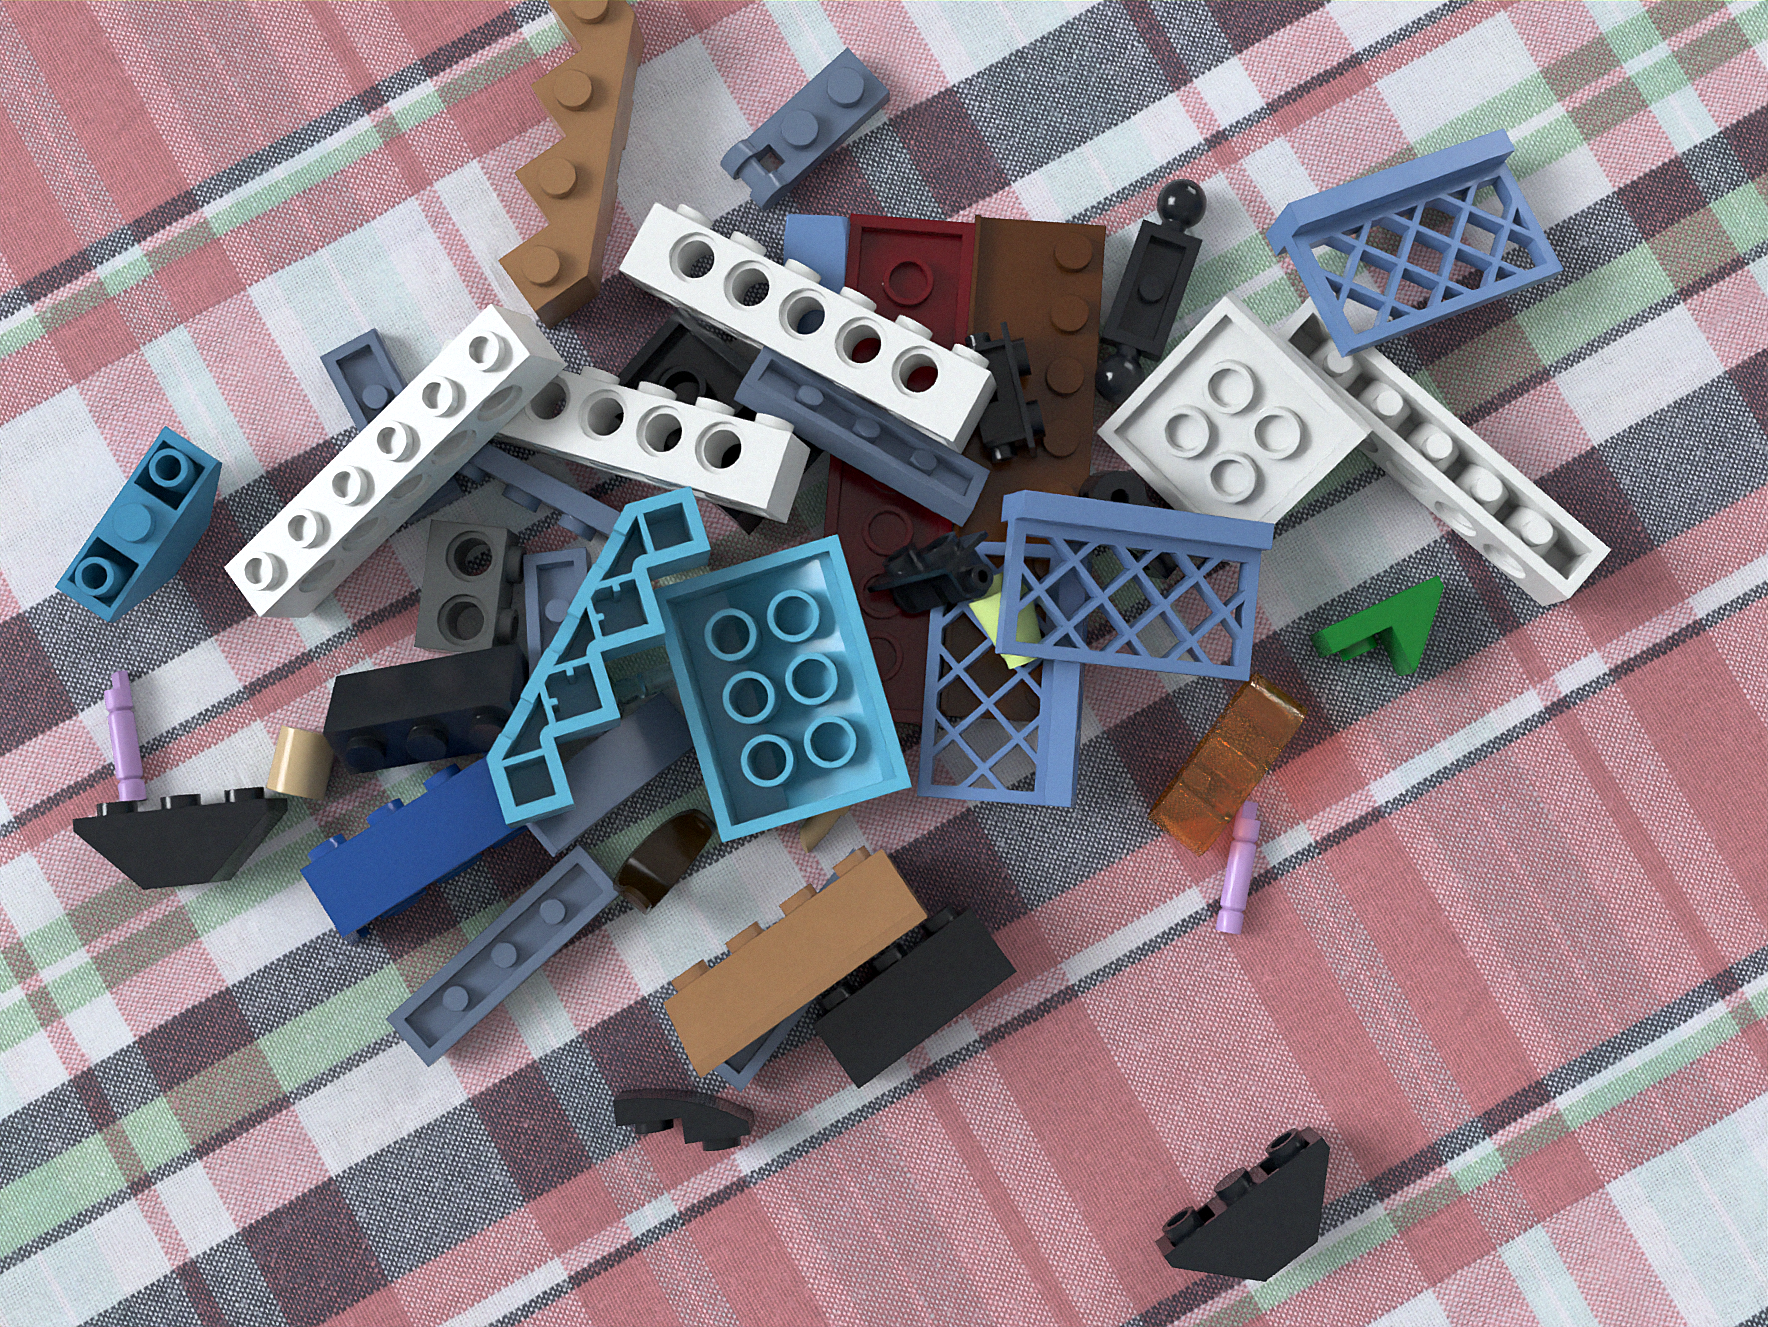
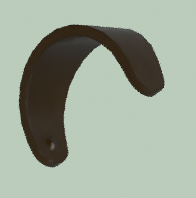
(663, 859)

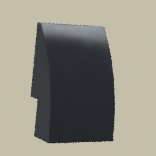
(695, 365)

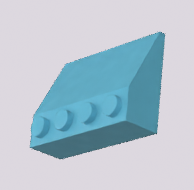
(781, 689)

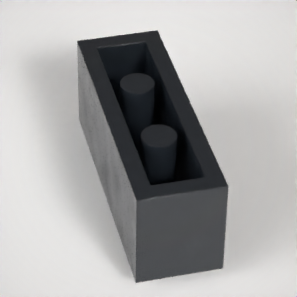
(424, 709)
(911, 993)

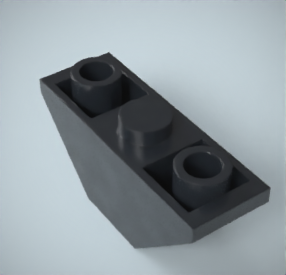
(183, 839)
(1257, 1216)

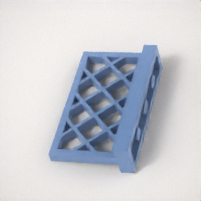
(1383, 201)
(1134, 528)
(1059, 699)

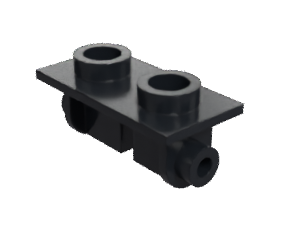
(1010, 419)
(935, 574)

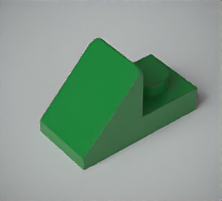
(1399, 622)

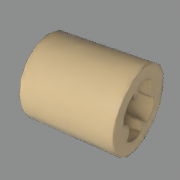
(301, 763)

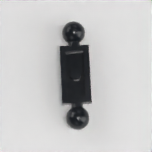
(1151, 290)

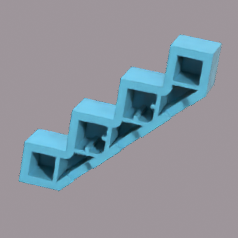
(606, 621)

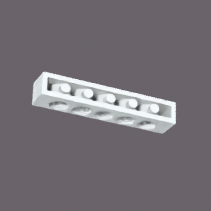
(662, 266)
(396, 464)
(1452, 467)
(758, 482)

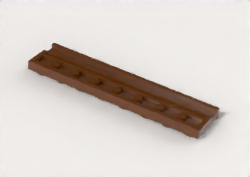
(1049, 292)

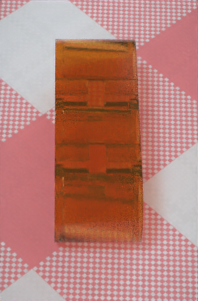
(1227, 763)

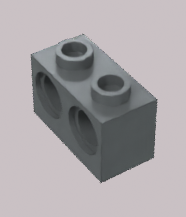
(451, 590)

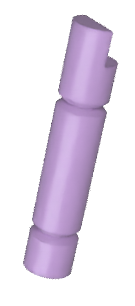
(124, 739)
(1239, 869)

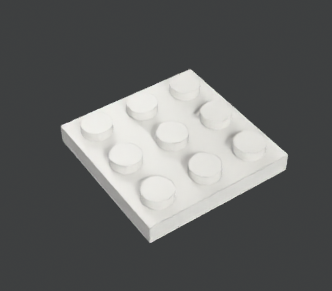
(1234, 421)

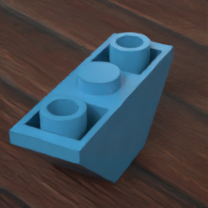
(145, 529)

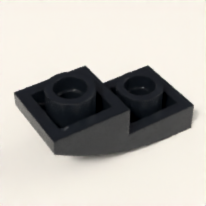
(704, 1116)

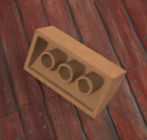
(792, 960)

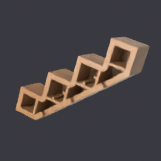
(578, 176)

